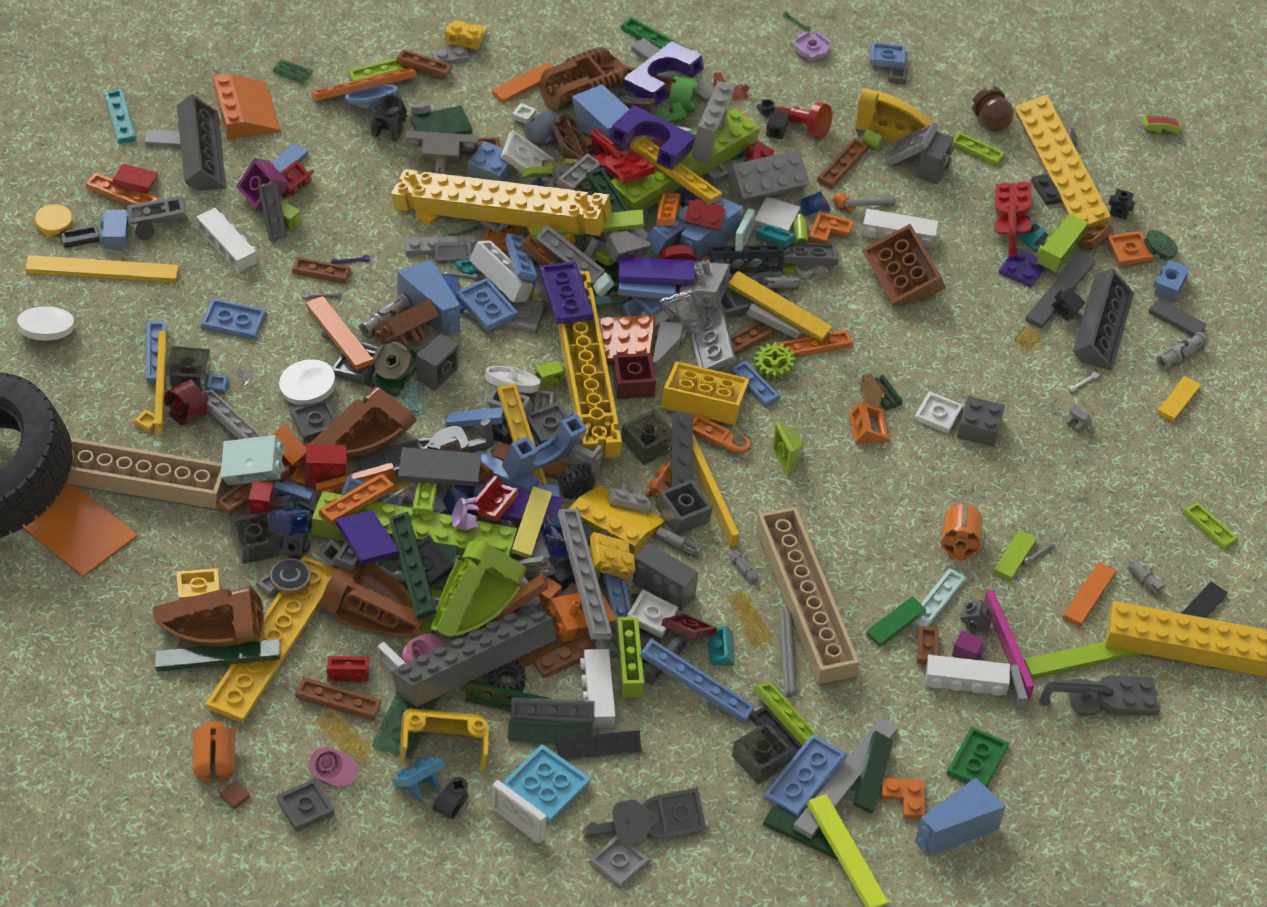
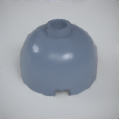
(540, 130)

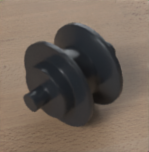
(144, 230)

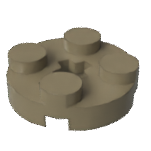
(397, 370)

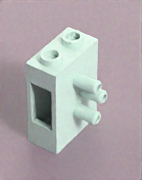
(252, 460)

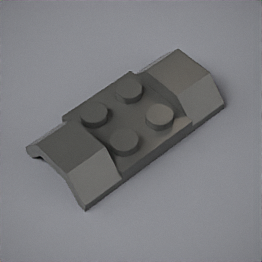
(736, 303)

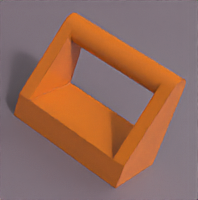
(862, 427)

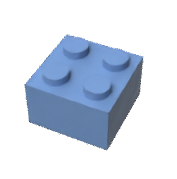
(488, 164)

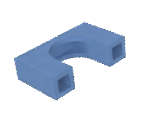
(526, 458)

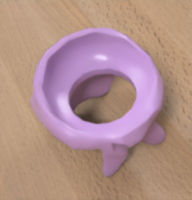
(461, 518)

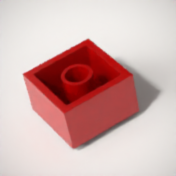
(323, 463)

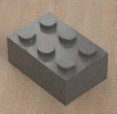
(665, 576)

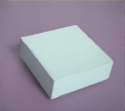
(603, 284)

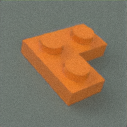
(827, 224)
(909, 792)

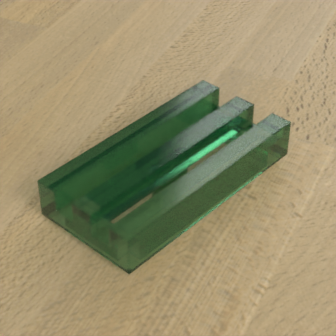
(291, 72)

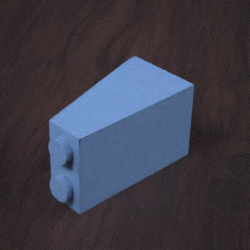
(597, 110)
(702, 238)
(425, 282)
(960, 818)

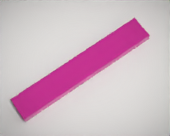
(1007, 640)

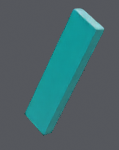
(119, 116)

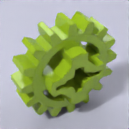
(774, 361)

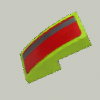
(1158, 122)

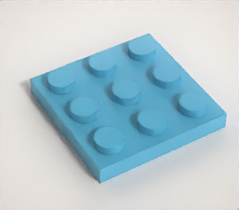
(547, 782)

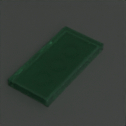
(389, 734)

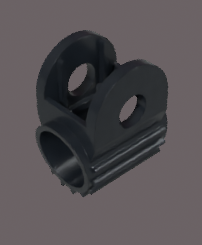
(381, 117)

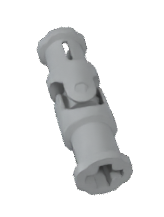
(385, 313)
(1181, 351)

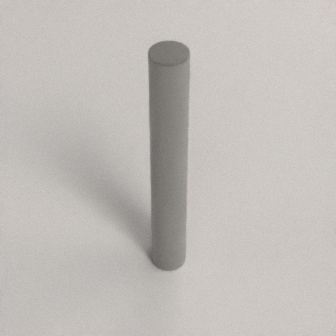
(870, 201)

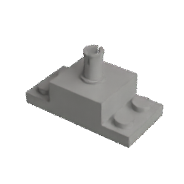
(441, 146)

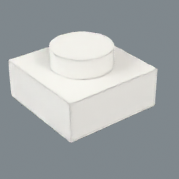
(523, 113)

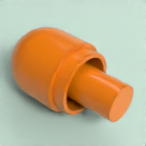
(839, 200)

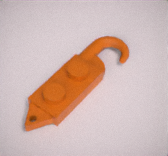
(717, 435)

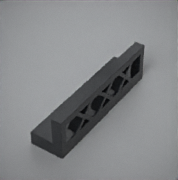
(749, 252)

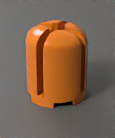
(969, 533)
(224, 739)

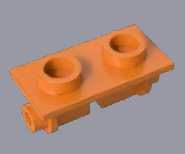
(664, 475)

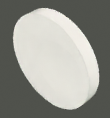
(45, 323)
(504, 376)
(307, 382)

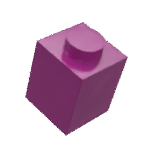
(968, 647)

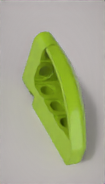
(477, 589)

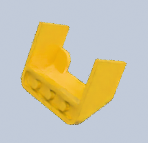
(447, 723)

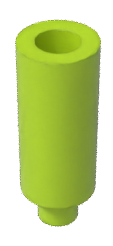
(800, 229)

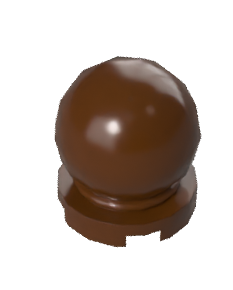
(993, 109)

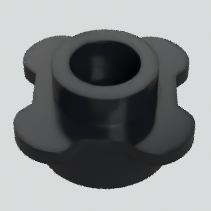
(767, 107)

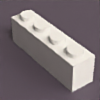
(881, 224)
(226, 240)
(500, 271)
(967, 675)
(598, 686)

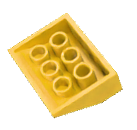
(704, 393)
(620, 522)

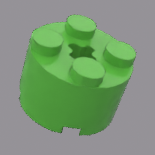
(684, 91)

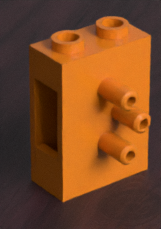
(570, 618)

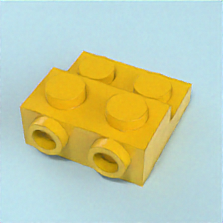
(465, 34)
(611, 555)
(197, 582)

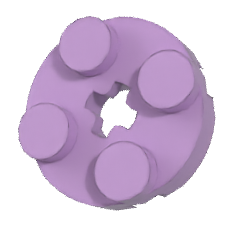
(809, 52)

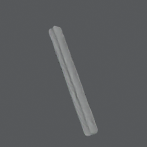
(787, 653)

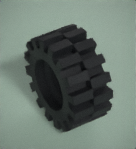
(576, 481)
(509, 669)

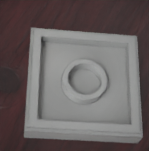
(619, 862)

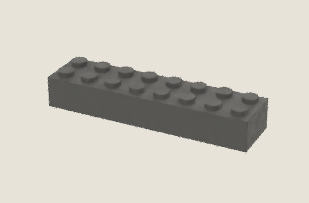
(473, 655)

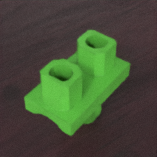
(678, 112)

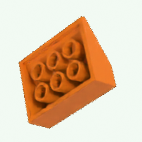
(244, 106)

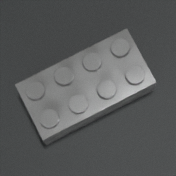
(768, 176)

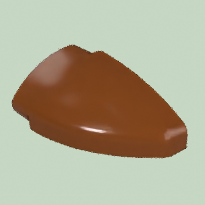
(368, 424)
(370, 601)
(214, 618)

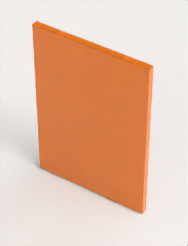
(79, 530)

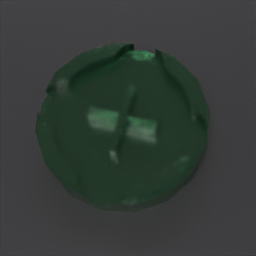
(1160, 244)

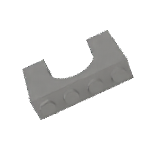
(712, 119)

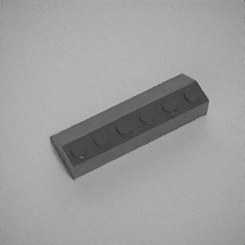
(200, 145)
(1103, 320)

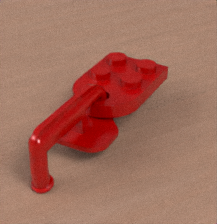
(621, 164)
(1013, 203)

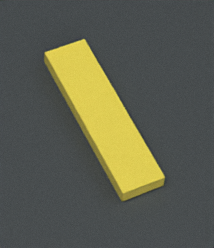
(531, 522)

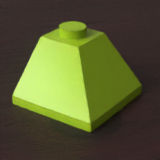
(787, 447)

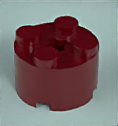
(186, 402)

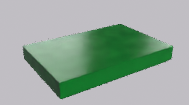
(977, 757)

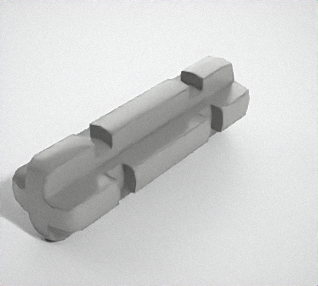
(743, 566)

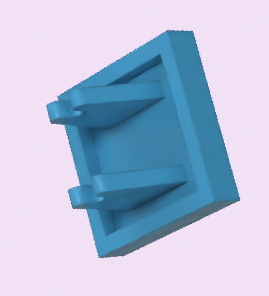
(423, 769)

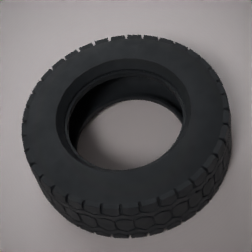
(41, 458)

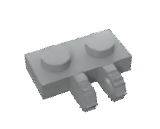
(629, 500)

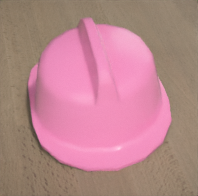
(421, 646)
(332, 766)

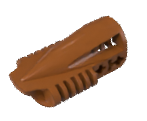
(582, 73)

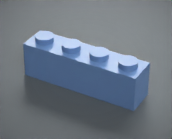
(666, 236)

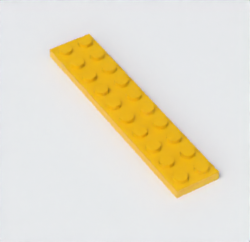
(1062, 161)
(284, 621)

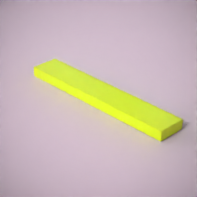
(847, 852)

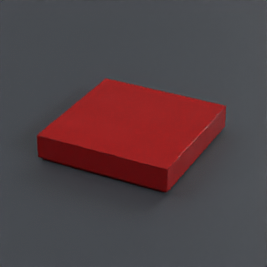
(135, 178)

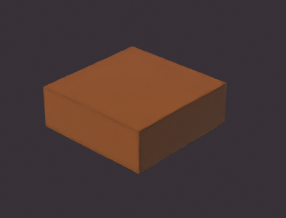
(235, 795)

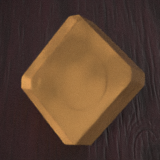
(871, 390)

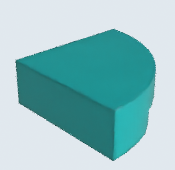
(467, 267)

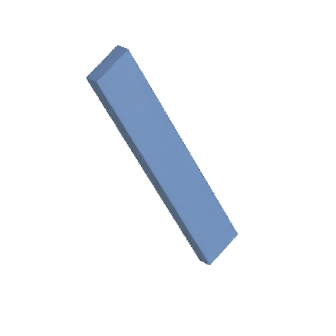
(697, 680)

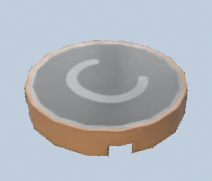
(290, 576)

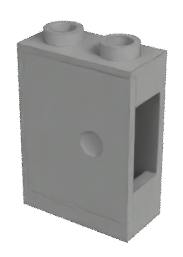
(709, 282)

